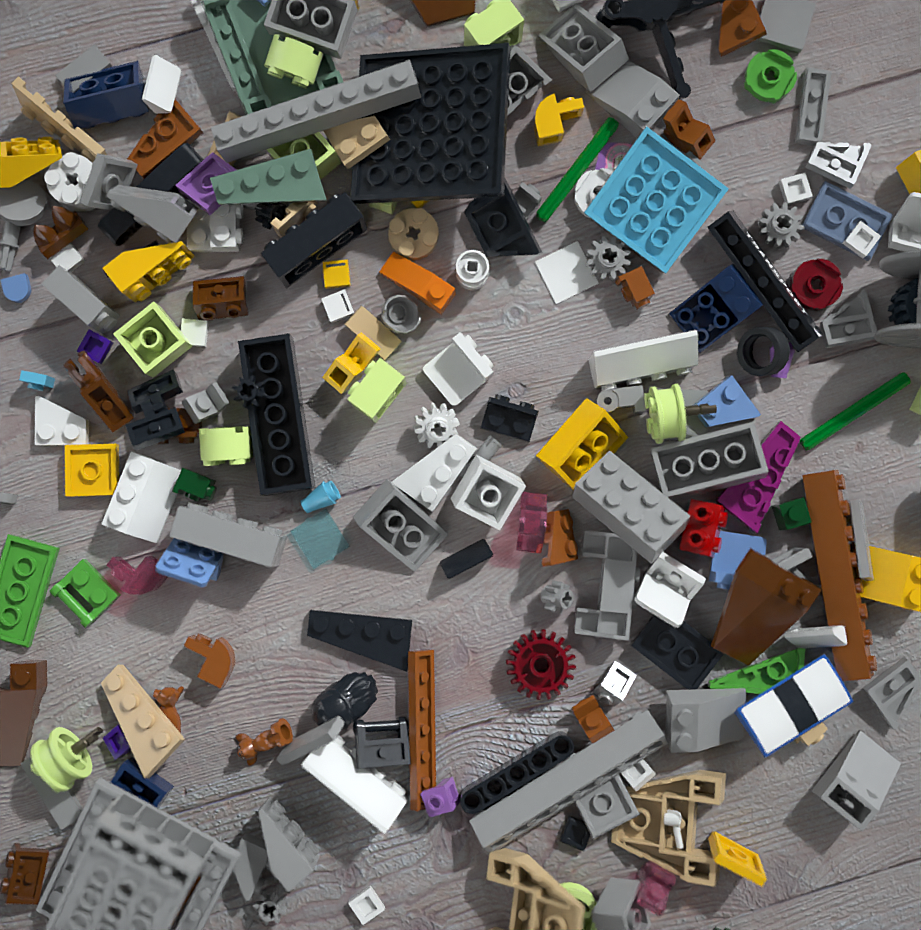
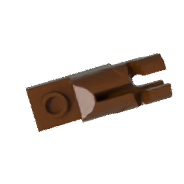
(99, 392)

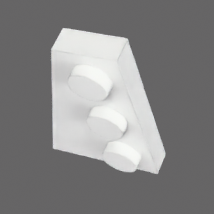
(436, 472)

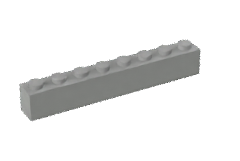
(316, 112)
(568, 781)

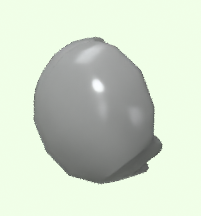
(400, 314)

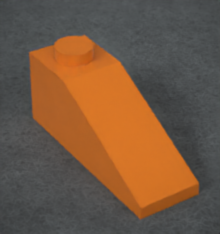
(418, 282)

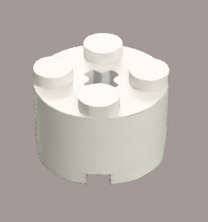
(62, 179)

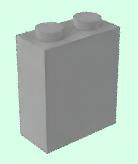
(81, 300)

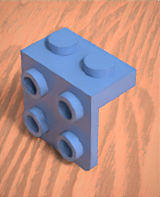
(732, 552)
(190, 563)

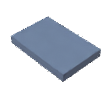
(837, 213)

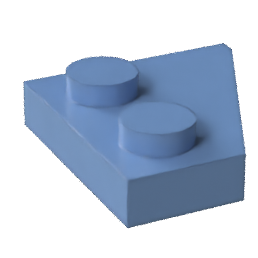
(730, 402)

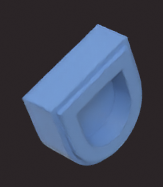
(17, 287)

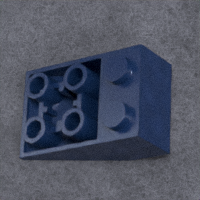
(717, 307)
(151, 790)

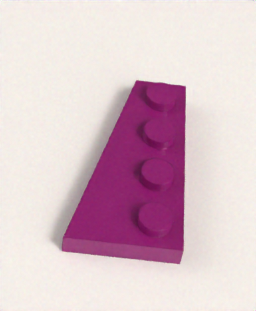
(752, 499)

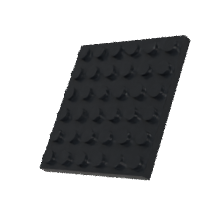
(449, 138)

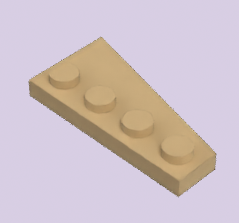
(35, 107)
(142, 722)

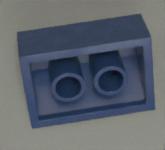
(106, 97)

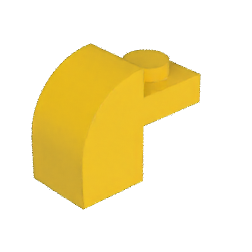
(549, 115)
(352, 364)

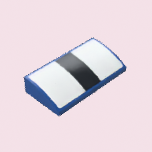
(794, 705)

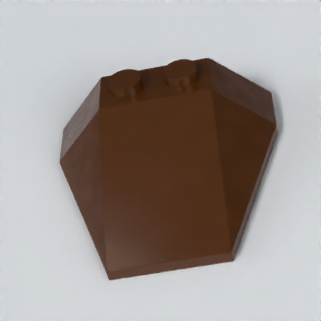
(760, 607)

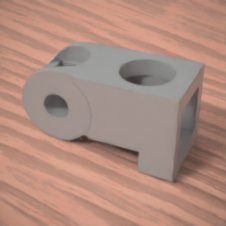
(622, 398)

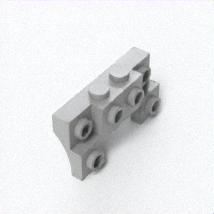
(615, 588)

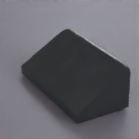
(466, 558)

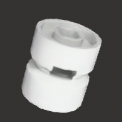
(472, 270)

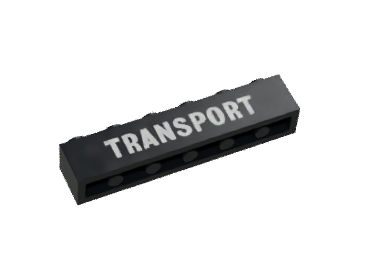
(765, 280)

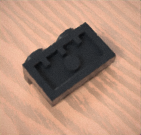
(509, 418)

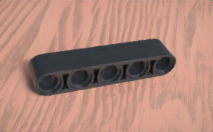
(121, 225)
(509, 783)

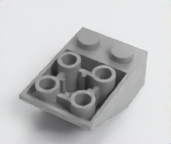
(160, 209)
(858, 780)
(288, 851)

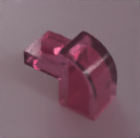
(531, 522)
(139, 580)
(654, 887)

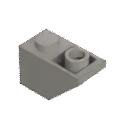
(251, 865)

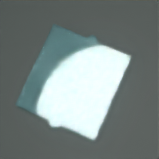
(320, 538)

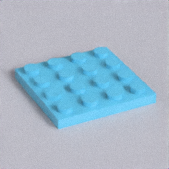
(656, 200)

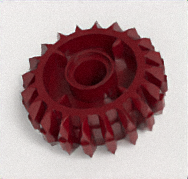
(540, 680)

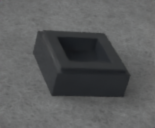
(575, 833)

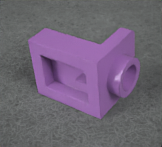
(441, 798)

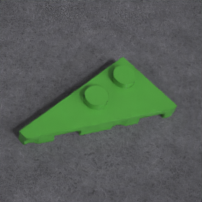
(763, 674)

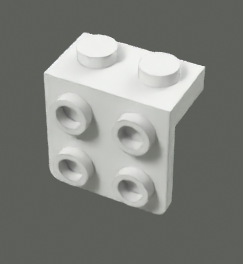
(906, 226)
(459, 369)
(668, 589)

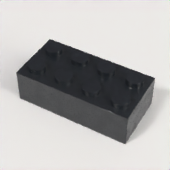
(315, 239)

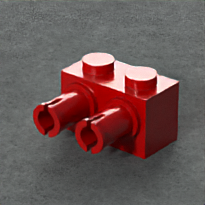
(703, 528)

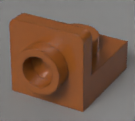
(592, 719)

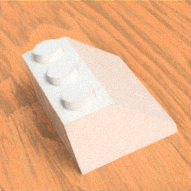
(142, 498)

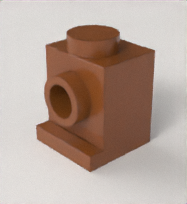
(636, 287)

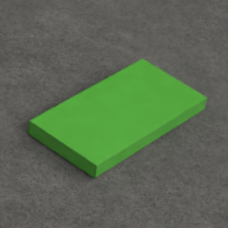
(24, 582)

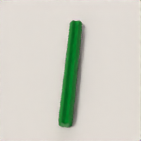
(577, 169)
(855, 411)

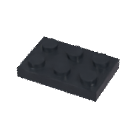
(677, 651)

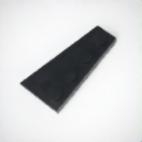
(366, 635)

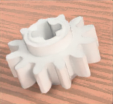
(426, 429)

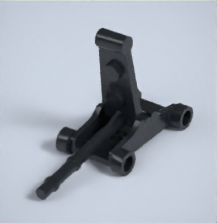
(654, 16)

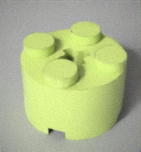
(293, 60)
(225, 444)

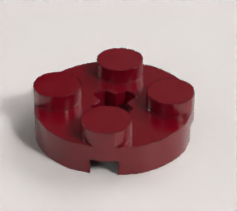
(830, 283)

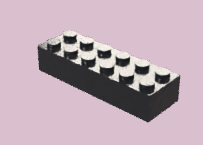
(279, 421)

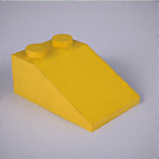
(895, 579)

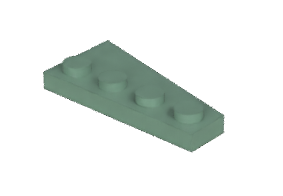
(278, 180)

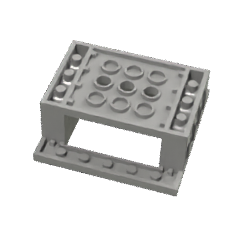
(140, 846)

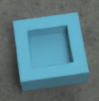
(37, 381)

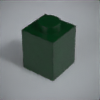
(791, 514)

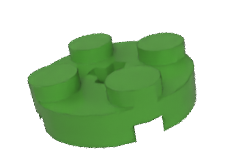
(772, 90)

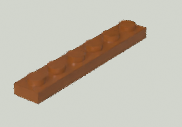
(421, 725)

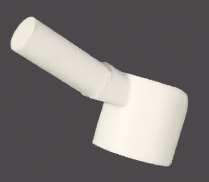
(673, 818)

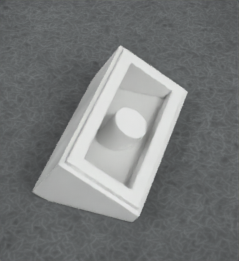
(161, 85)
(817, 637)

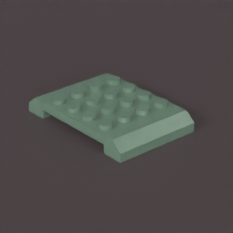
(245, 46)

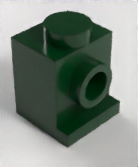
(195, 485)

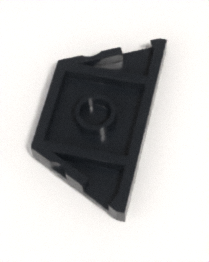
(501, 226)

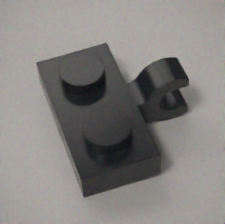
(156, 390)
(154, 427)

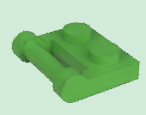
(91, 586)

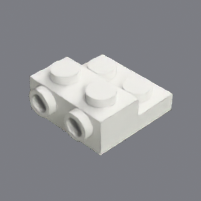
(216, 231)

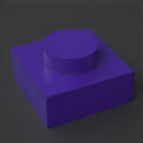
(95, 346)
(117, 742)

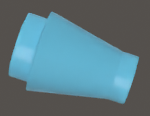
(321, 497)

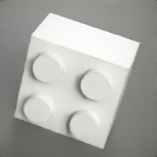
(488, 492)

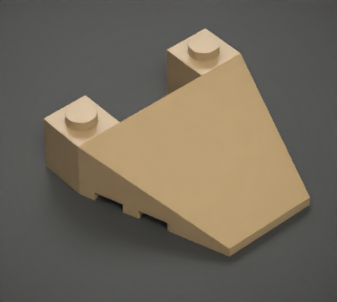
(655, 841)
(537, 896)

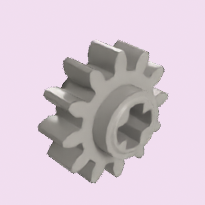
(787, 218)
(603, 266)

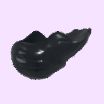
(345, 698)

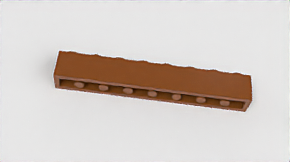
(838, 573)

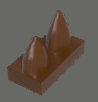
(67, 228)

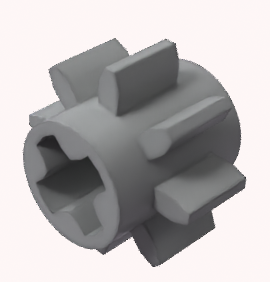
(556, 597)
(270, 914)

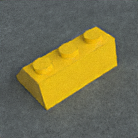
(581, 442)

